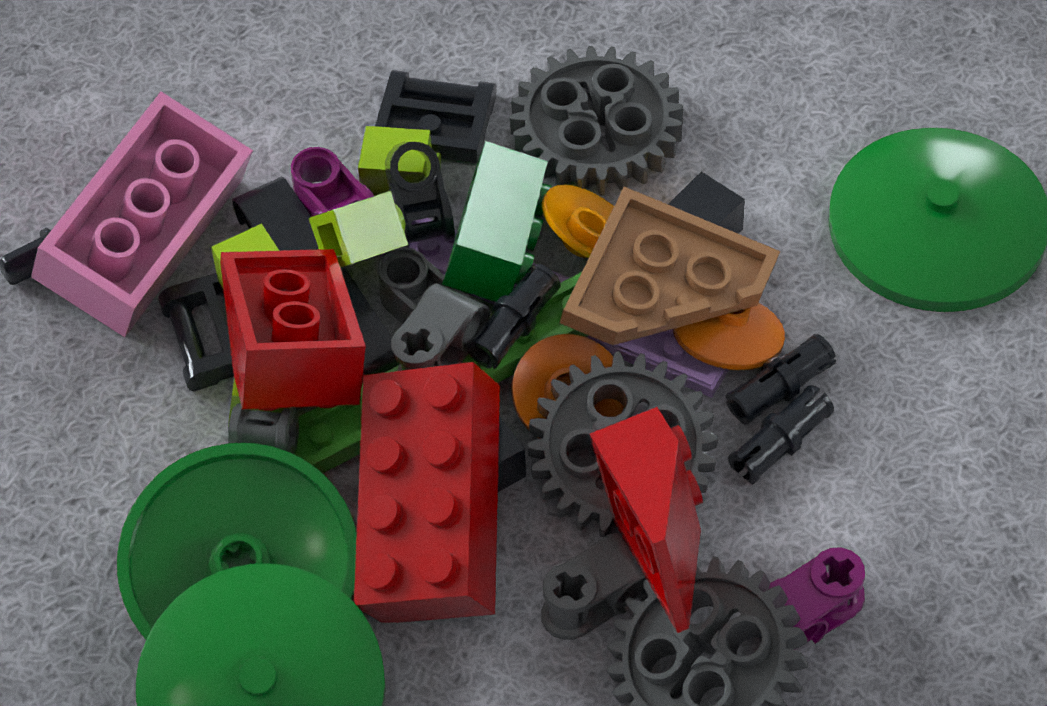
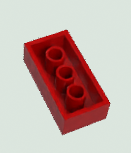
(428, 494)

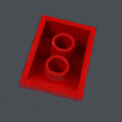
(292, 329)
(654, 504)

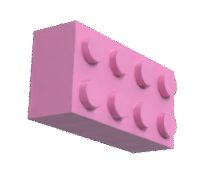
(141, 214)

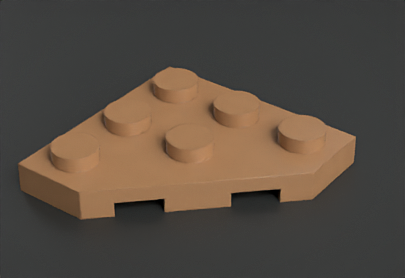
(663, 272)

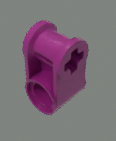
(337, 183)
(824, 605)

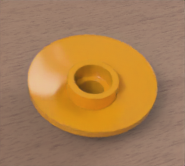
(576, 217)

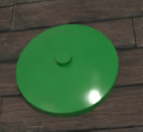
(939, 219)
(226, 512)
(261, 641)

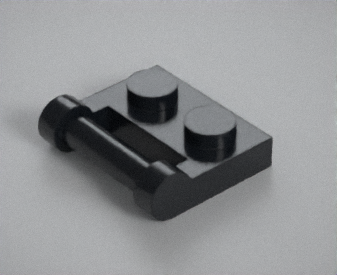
(454, 129)
(177, 304)

